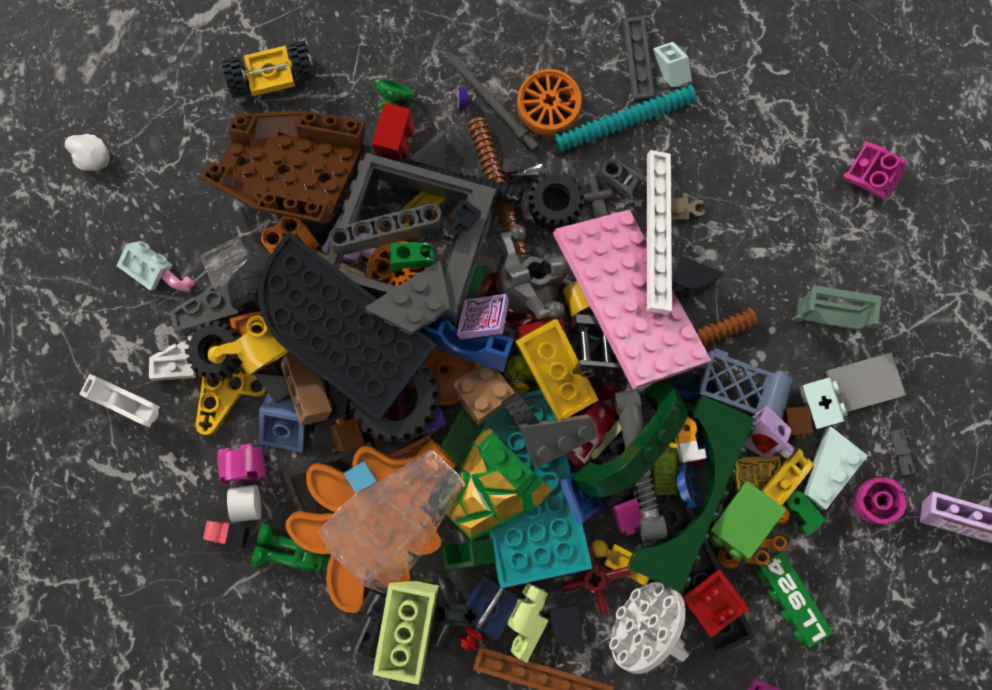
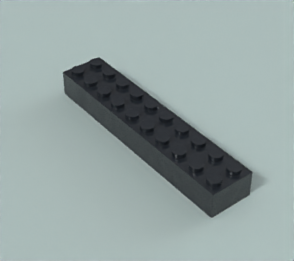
(677, 518)

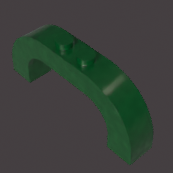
(643, 451)

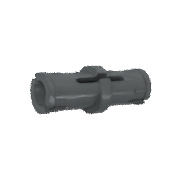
(902, 452)

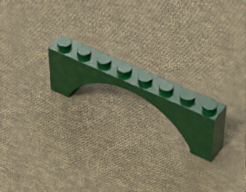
(725, 436)

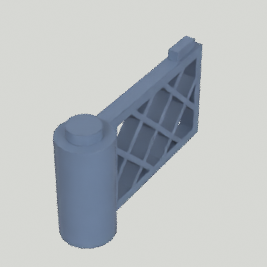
(773, 391)

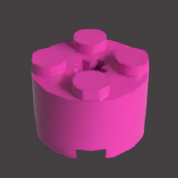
(241, 465)
(892, 499)

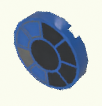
(690, 485)

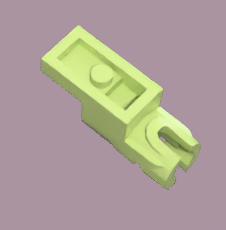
(527, 621)

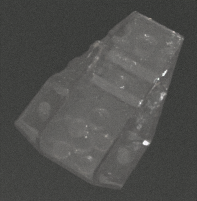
(392, 521)

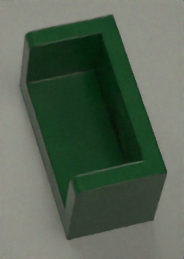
(468, 554)

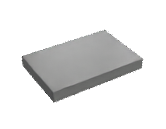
(867, 382)

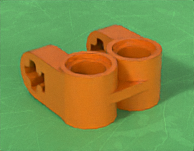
(281, 230)

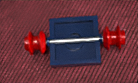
(494, 610)

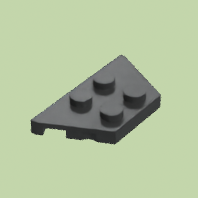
(414, 302)

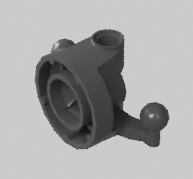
(532, 295)

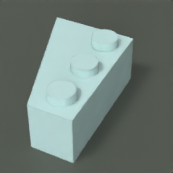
(833, 467)

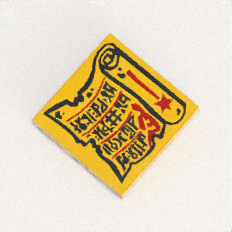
(756, 470)

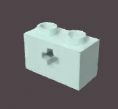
(822, 416)

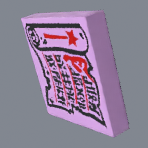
(483, 316)

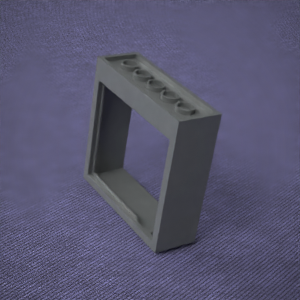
(463, 251)

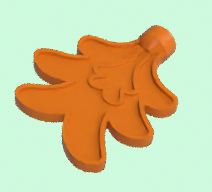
(332, 490)

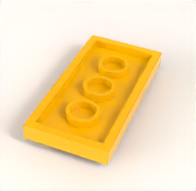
(552, 364)

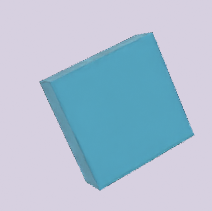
(360, 477)

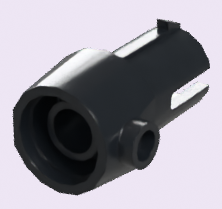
(371, 622)

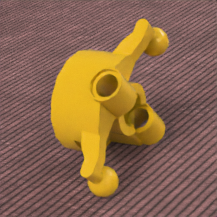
(253, 349)

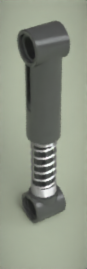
(629, 412)

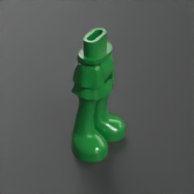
(301, 559)

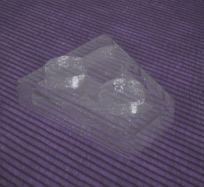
(224, 262)

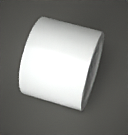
(244, 503)

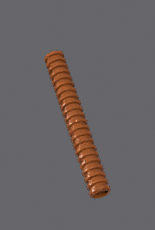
(487, 153)
(726, 327)

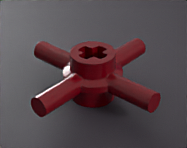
(592, 586)

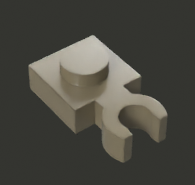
(681, 209)

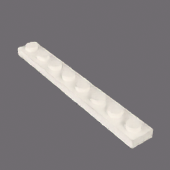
(659, 233)

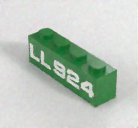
(794, 600)

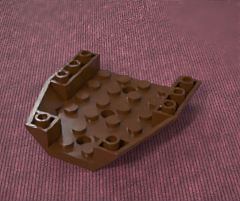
(301, 142)

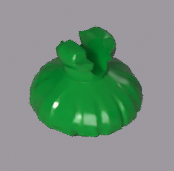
(393, 92)

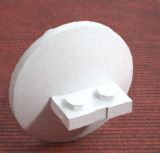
(649, 628)

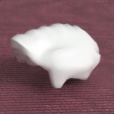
(87, 152)

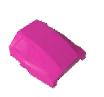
(876, 170)

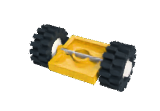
(268, 70)

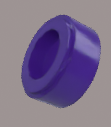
(462, 98)

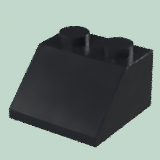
(692, 277)

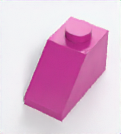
(627, 516)

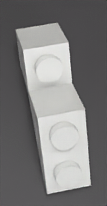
(120, 400)

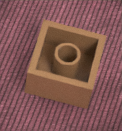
(482, 393)

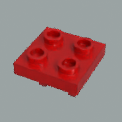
(714, 603)

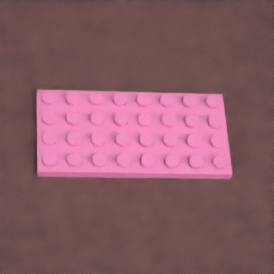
(611, 269)

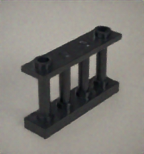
(588, 325)

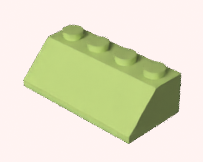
(405, 631)

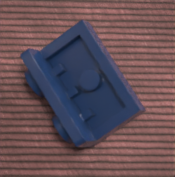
(688, 384)

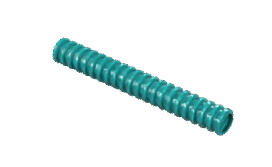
(626, 118)

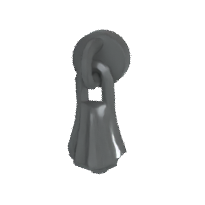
(511, 165)

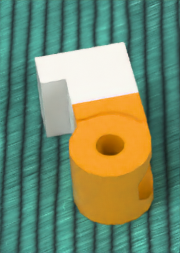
(687, 443)

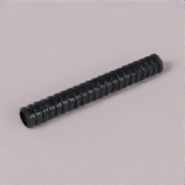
(503, 191)

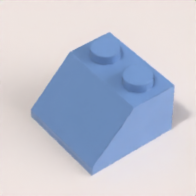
(280, 425)

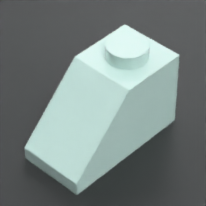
(673, 64)

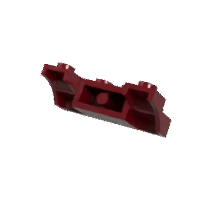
(602, 414)

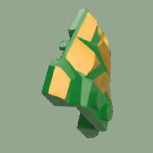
(495, 487)

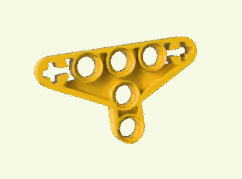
(224, 397)

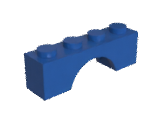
(488, 351)

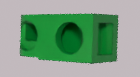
(411, 255)
(804, 511)

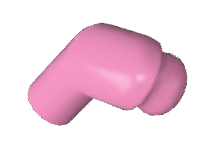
(174, 282)

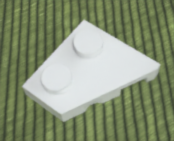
(171, 364)

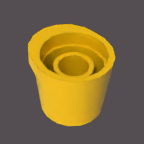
(576, 300)

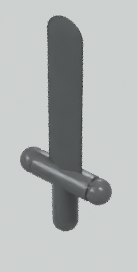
(597, 197)

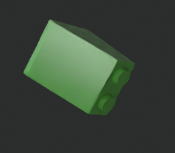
(745, 522)

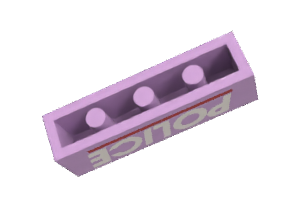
(957, 516)

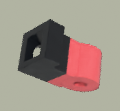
(227, 533)

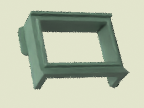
(839, 314)

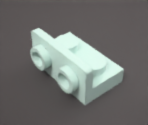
(143, 264)

